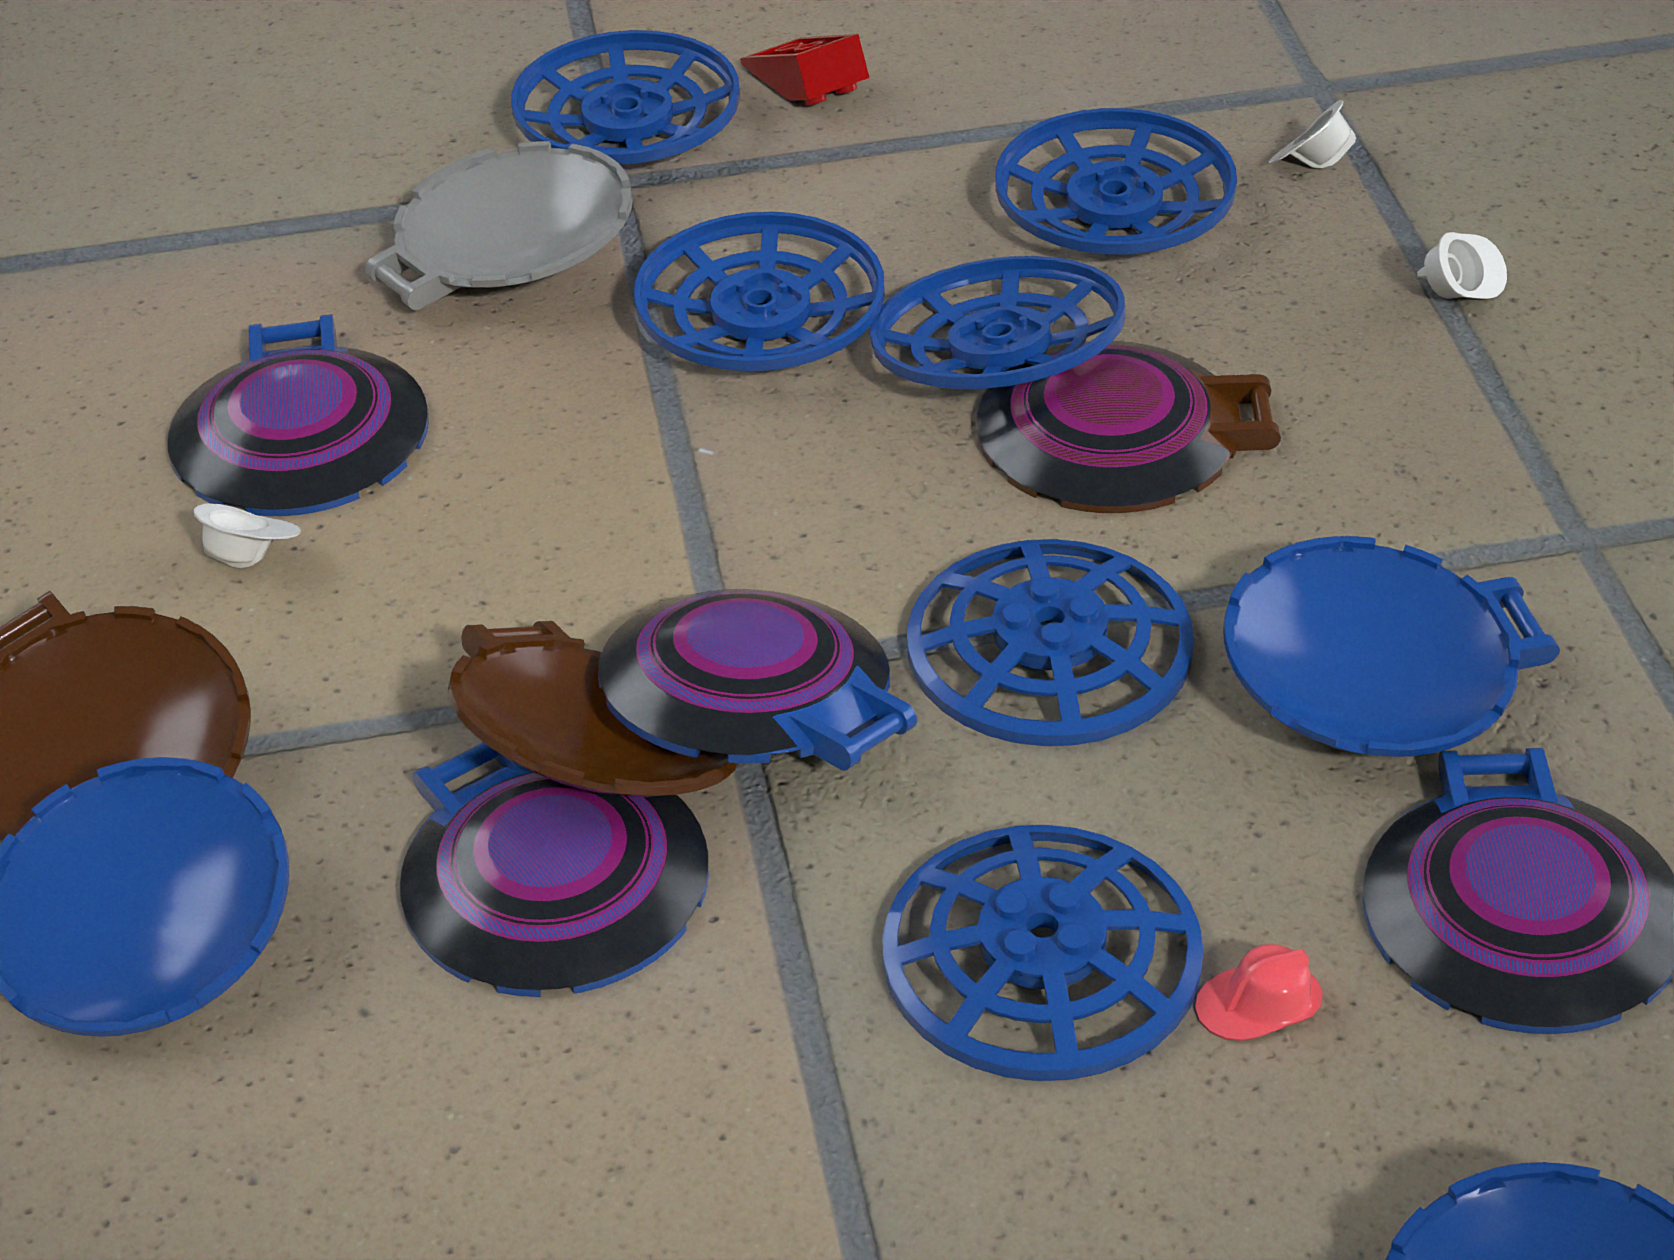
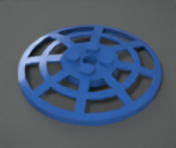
(627, 107)
(1115, 191)
(762, 300)
(1002, 331)
(1054, 646)
(1042, 962)

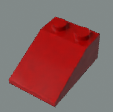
(811, 66)

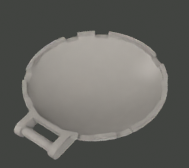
(504, 220)

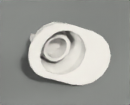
(1323, 141)
(1465, 267)
(237, 535)

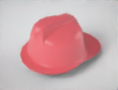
(1260, 994)

